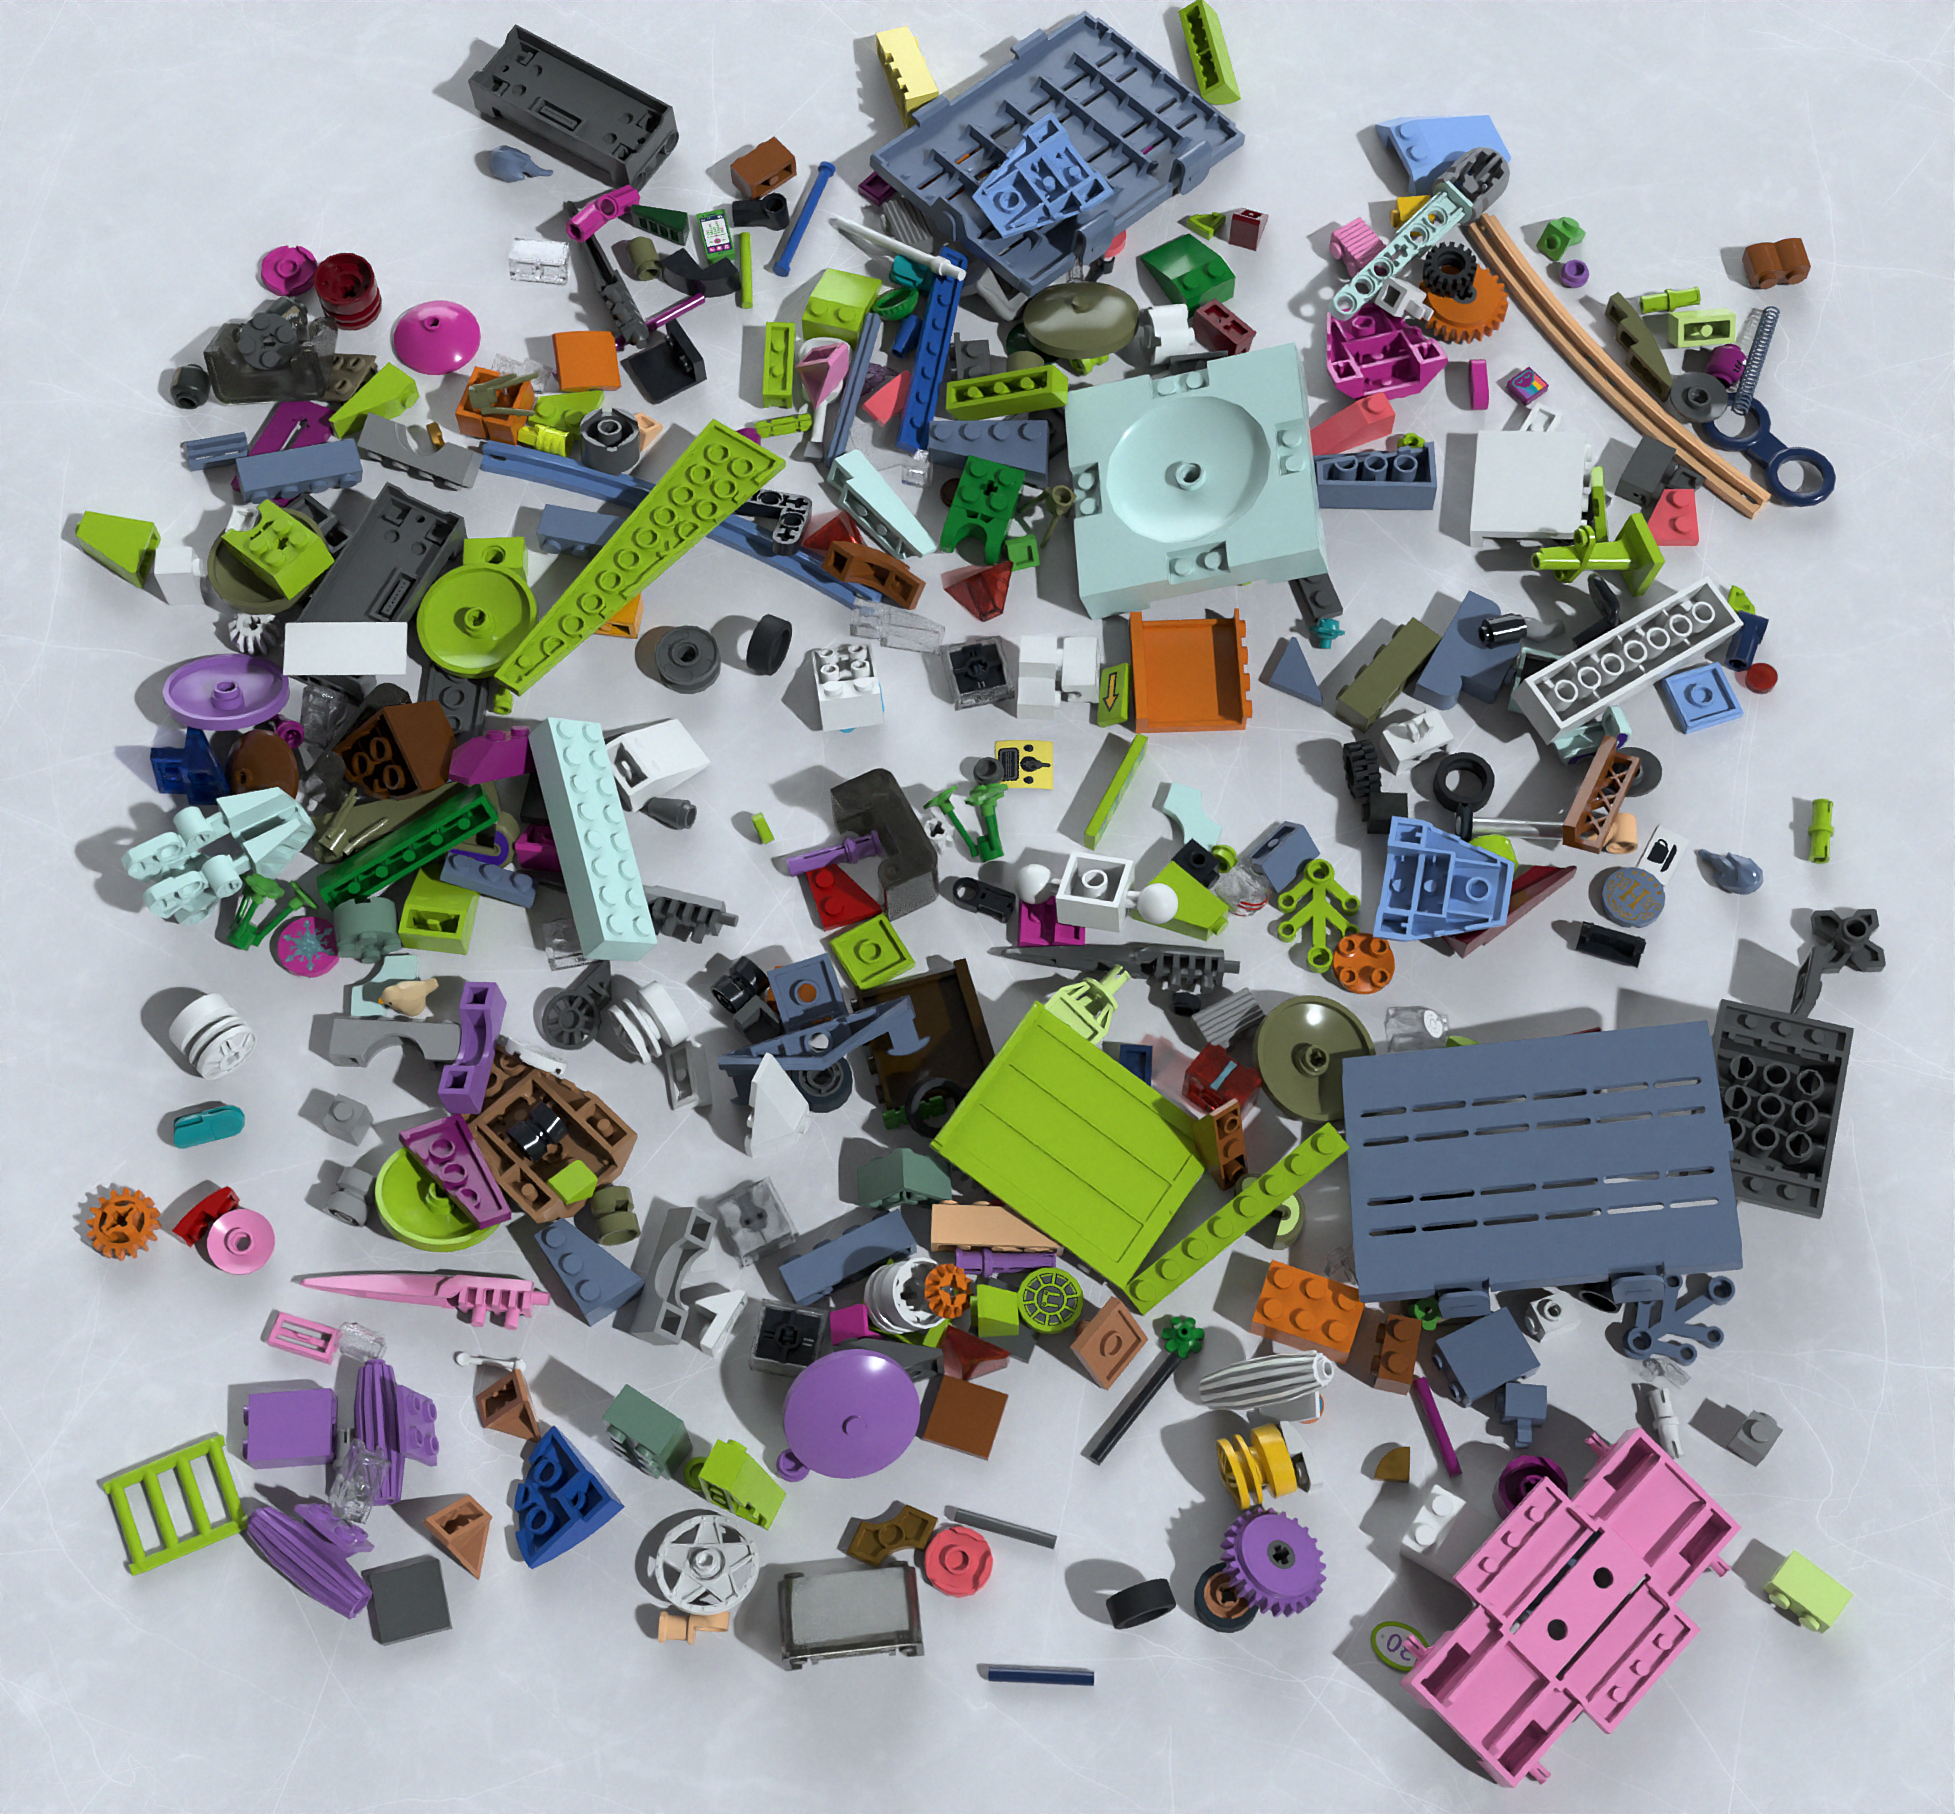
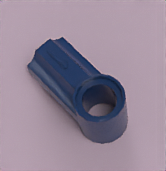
(1745, 641)

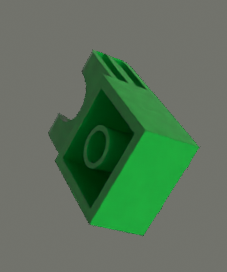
(983, 506)

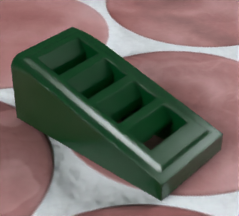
(662, 222)

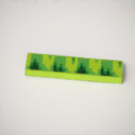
(1115, 791)

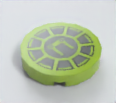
(1050, 1301)

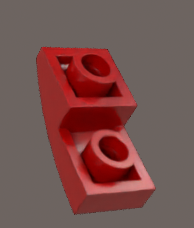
(195, 1222)

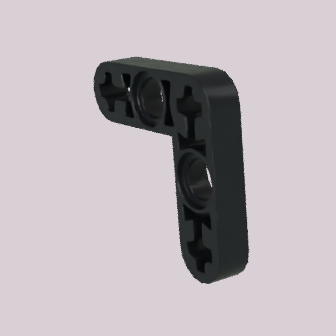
(789, 510)

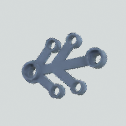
(1674, 1322)

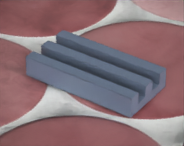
(216, 447)

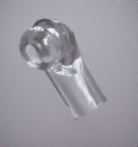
(1663, 1367)

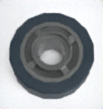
(827, 1096)

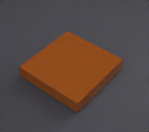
(965, 1417)

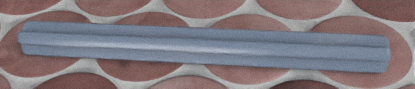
(853, 388)

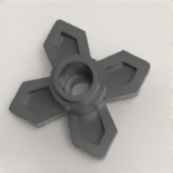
(1849, 940)

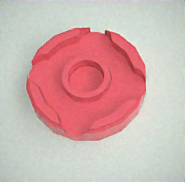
(958, 1562)

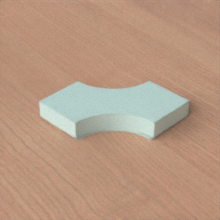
(1185, 808)
(394, 970)

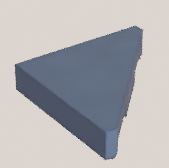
(1295, 676)

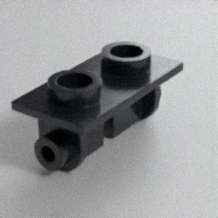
(1610, 944)

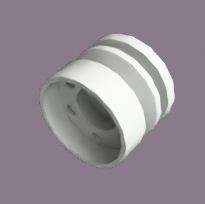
(648, 1023)
(213, 1036)
(897, 1296)

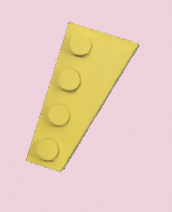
(905, 72)

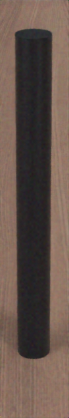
(1135, 1409)

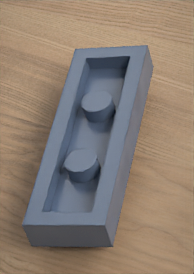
(489, 879)

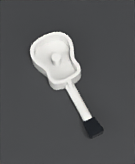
(815, 446)

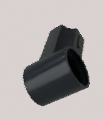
(769, 211)

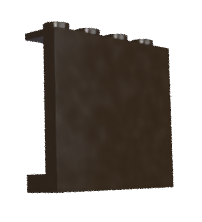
(953, 1019)

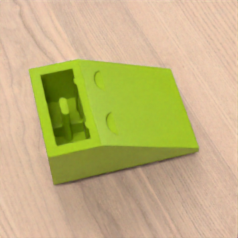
(438, 913)

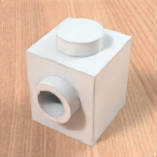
(1552, 1316)

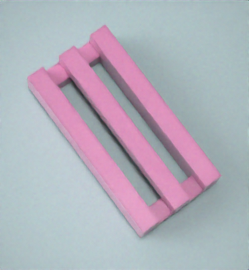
(300, 1350)

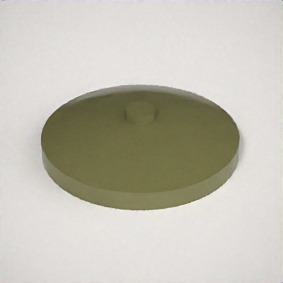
(1081, 320)
(243, 589)
(1302, 1053)

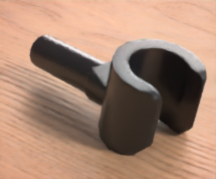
(1102, 267)

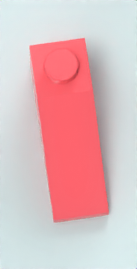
(1354, 426)

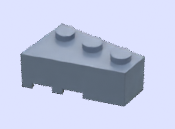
(587, 1271)

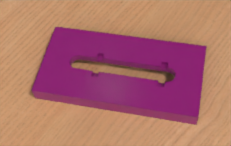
(281, 426)

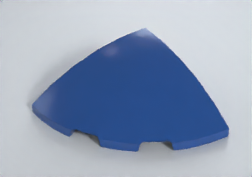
(560, 1500)

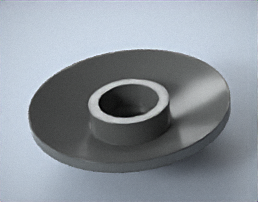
(1705, 390)
(1647, 776)

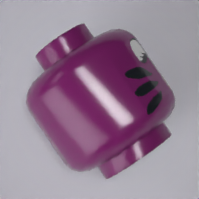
(1726, 364)

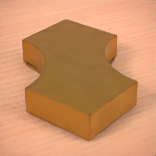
(878, 1541)

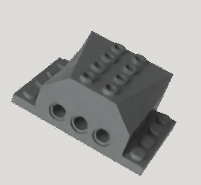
(1783, 1103)

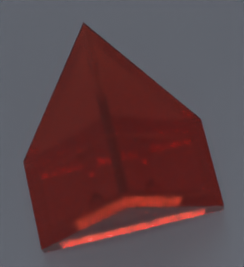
(838, 529)
(984, 592)
(973, 1355)

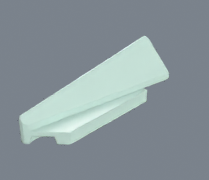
(877, 507)

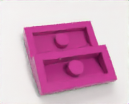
(1040, 926)

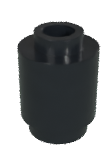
(1502, 630)

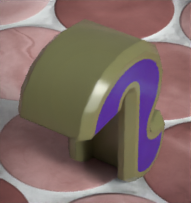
(491, 849)

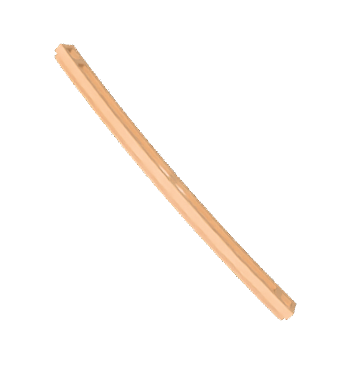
(1627, 395)

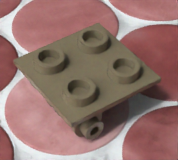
(349, 375)

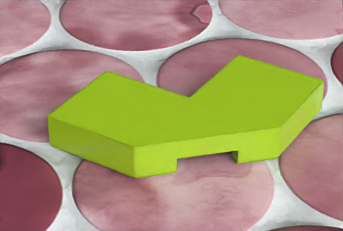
(1599, 505)

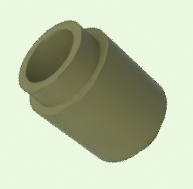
(643, 258)

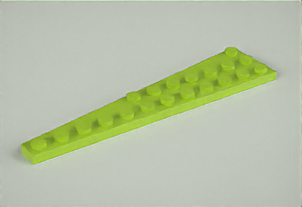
(685, 506)

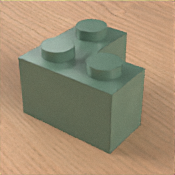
(903, 1179)

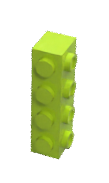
(1007, 393)

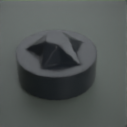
(1184, 1004)

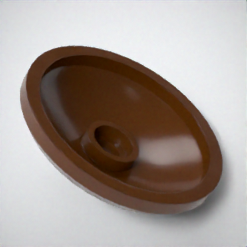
(261, 762)

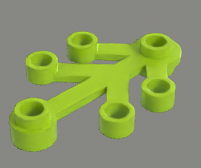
(1319, 911)

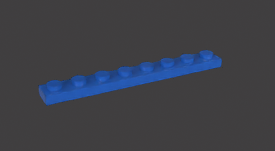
(930, 356)

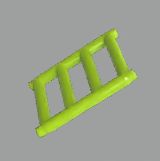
(148, 1474)

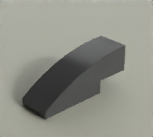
(332, 529)

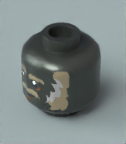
(292, 310)
(190, 386)

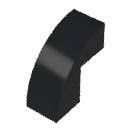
(686, 276)

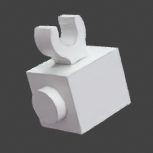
(1403, 300)

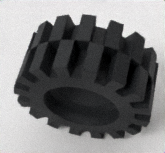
(1449, 256)
(1361, 768)

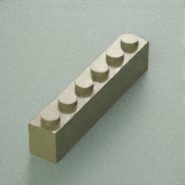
(399, 813)

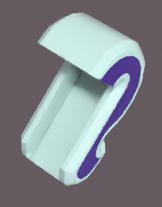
(1586, 739)

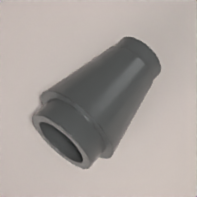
(675, 812)

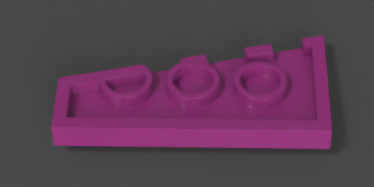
(457, 1165)

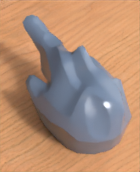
(510, 164)
(1738, 874)

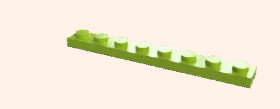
(1236, 1218)

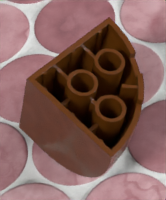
(400, 751)

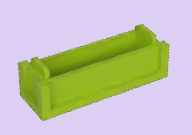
(778, 364)

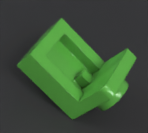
(1559, 236)

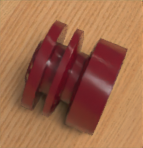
(348, 290)

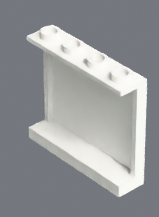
(1529, 485)

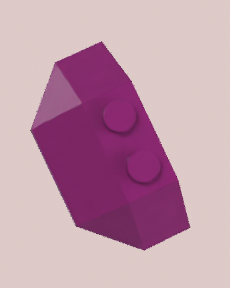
(493, 757)

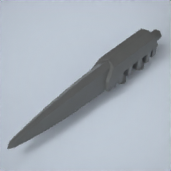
(613, 291)
(665, 904)
(1141, 962)

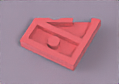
(1675, 519)

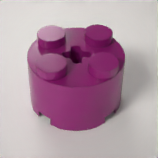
(1521, 1477)

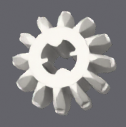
(254, 632)

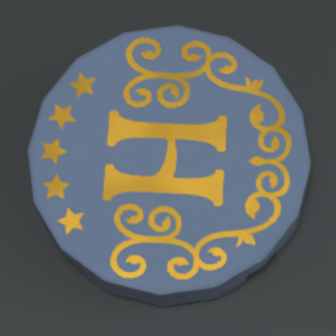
(1632, 897)

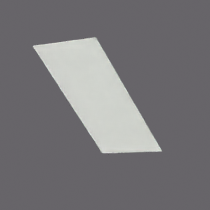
(345, 648)

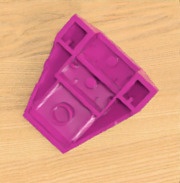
(1380, 354)

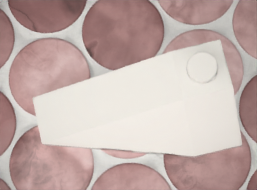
(777, 1110)

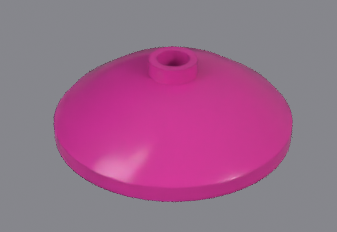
(441, 347)

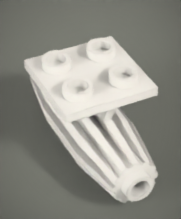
(1279, 1384)

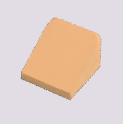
(648, 429)

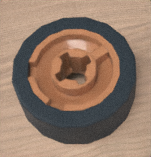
(1207, 1601)

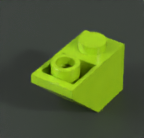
(994, 1311)

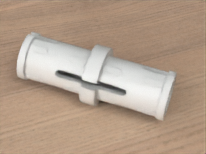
(1665, 1423)

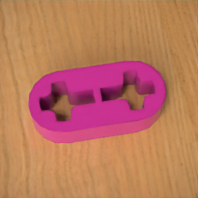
(1478, 384)

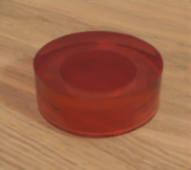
(1761, 678)

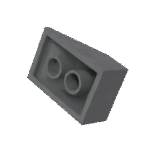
(917, 1360)

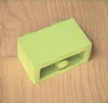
(1701, 327)
(1807, 1592)

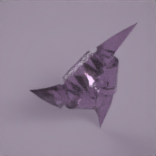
(879, 376)

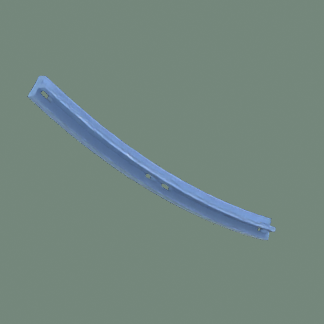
(631, 491)

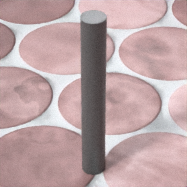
(1005, 1528)

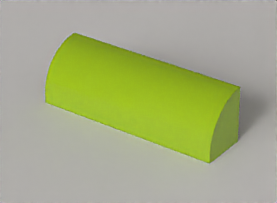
(1209, 54)

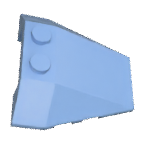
(1435, 142)
(1040, 182)
(1439, 885)

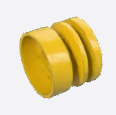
(1261, 1464)

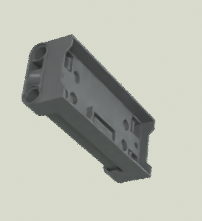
(576, 107)
(383, 573)

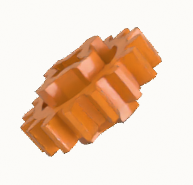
(109, 1236)

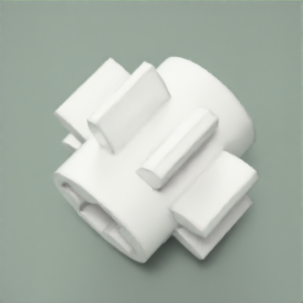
(939, 834)

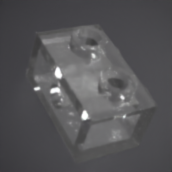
(563, 945)

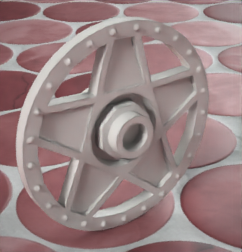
(707, 1564)

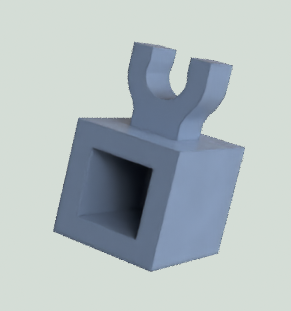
(1522, 1407)

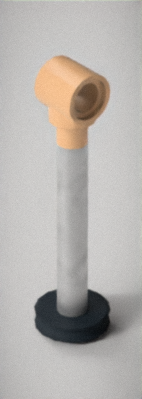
(1620, 840)

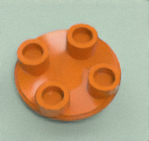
(1363, 963)

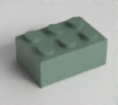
(647, 1433)

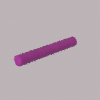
(1437, 1427)

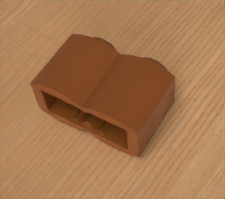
(1776, 263)

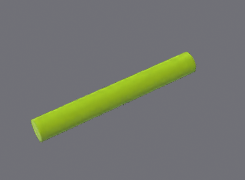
(746, 270)

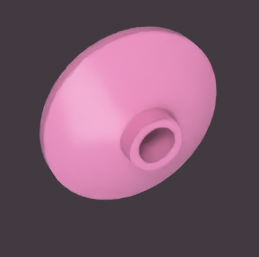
(230, 1230)

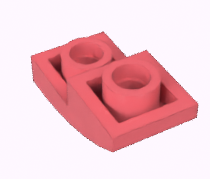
(889, 399)

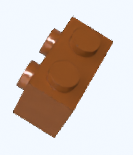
(763, 169)
(1397, 1353)

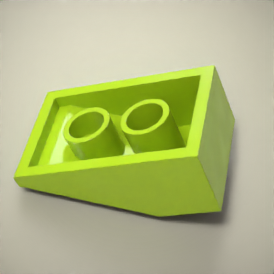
(839, 306)

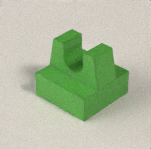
(1022, 552)

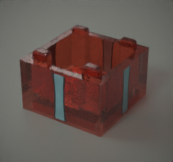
(1217, 1079)

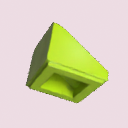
(574, 1182)

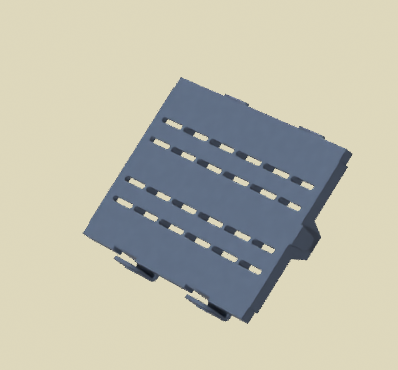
(1005, 97)
(1543, 1252)

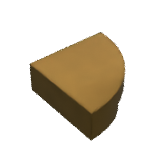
(435, 436)
(1394, 1466)

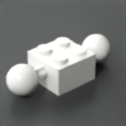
(1096, 892)

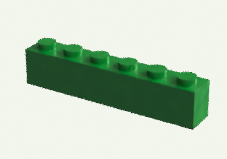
(408, 847)

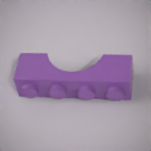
(466, 1080)

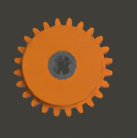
(1470, 314)

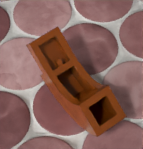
(875, 569)

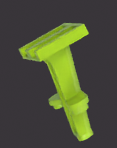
(1632, 553)

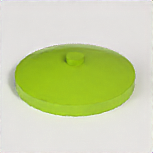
(476, 619)
(420, 1210)

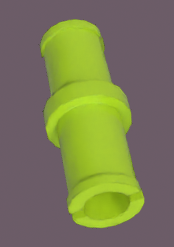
(1669, 300)
(1821, 831)

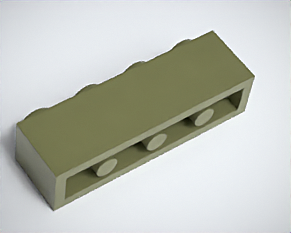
(1387, 674)

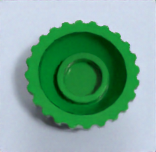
(896, 303)

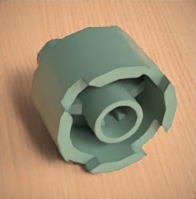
(366, 929)

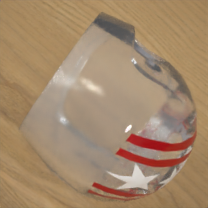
(1243, 889)

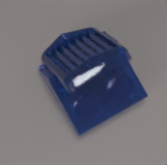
(190, 770)

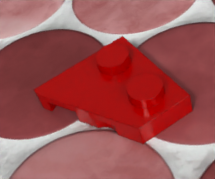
(839, 898)

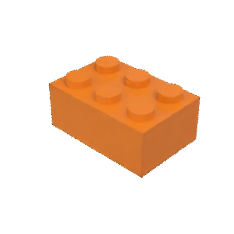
(1307, 1312)

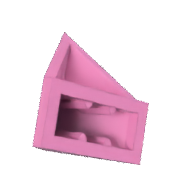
(823, 370)

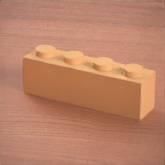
(986, 1227)

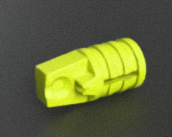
(547, 439)

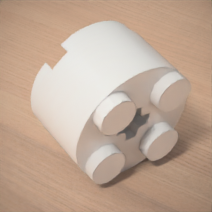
(1165, 333)

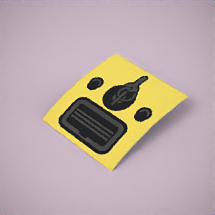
(1026, 763)

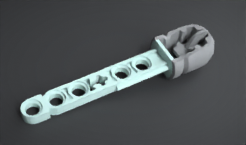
(1447, 204)

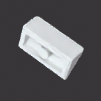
(688, 1076)

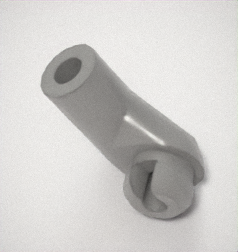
(1541, 632)

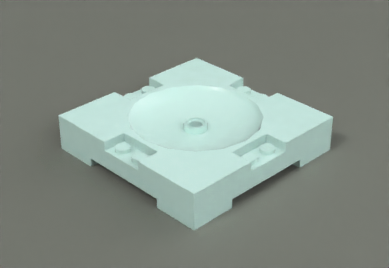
(1194, 481)

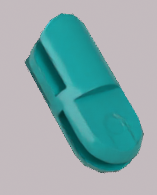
(911, 273)
(208, 1126)

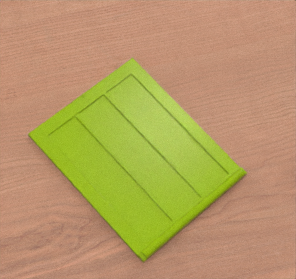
(1075, 1145)

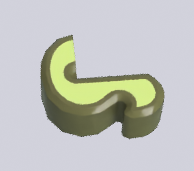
(1289, 1212)

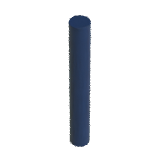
(1041, 1676)

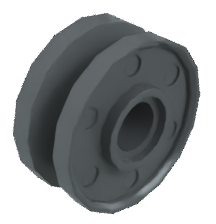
(688, 643)

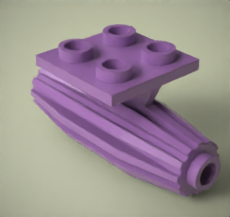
(396, 1421)
(315, 1553)

